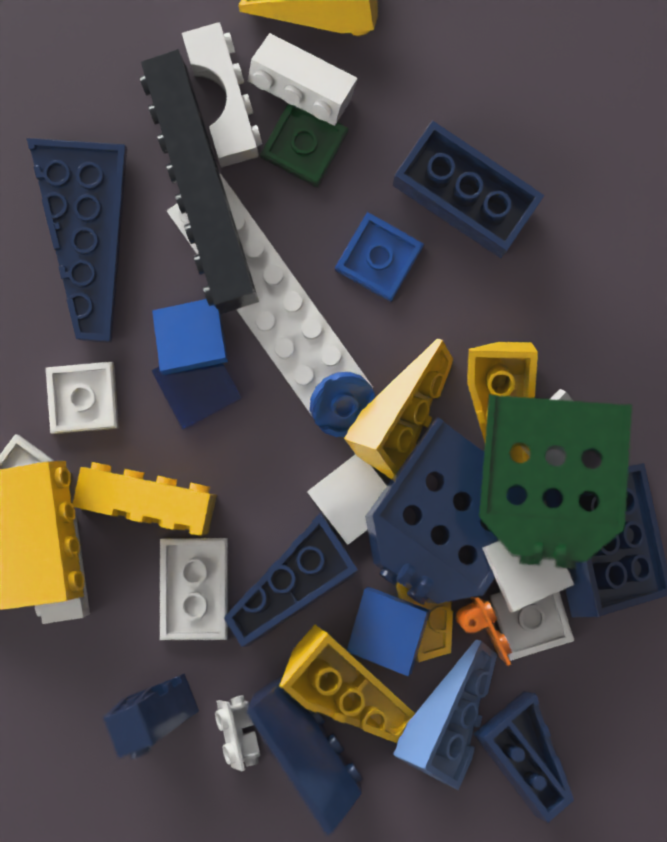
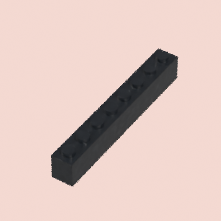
(199, 183)

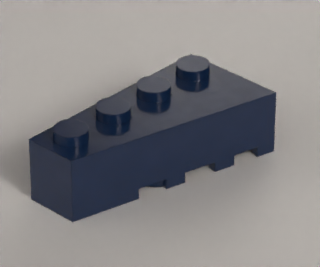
(296, 580)

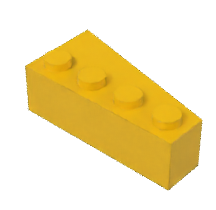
(145, 499)

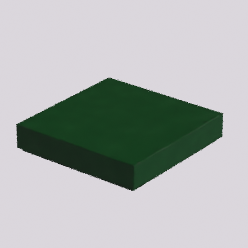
(303, 144)

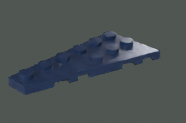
(84, 215)

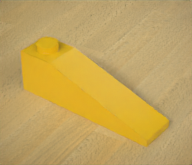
(331, 15)
(501, 371)
(394, 419)
(337, 685)

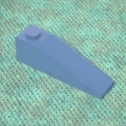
(442, 728)

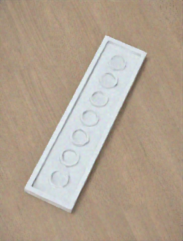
(285, 316)

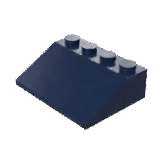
(628, 567)
(307, 754)

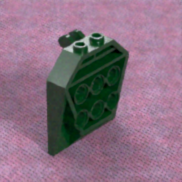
(574, 428)

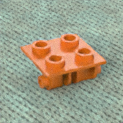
(480, 616)

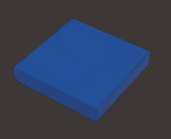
(379, 257)
(189, 337)
(388, 631)

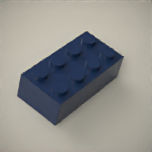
(467, 189)

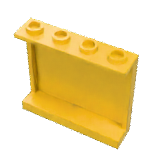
(38, 536)

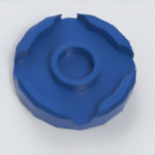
(339, 402)

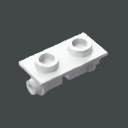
(238, 746)

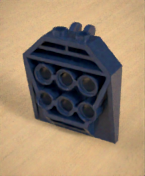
(407, 551)

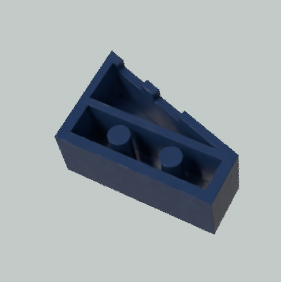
(149, 715)
(525, 755)

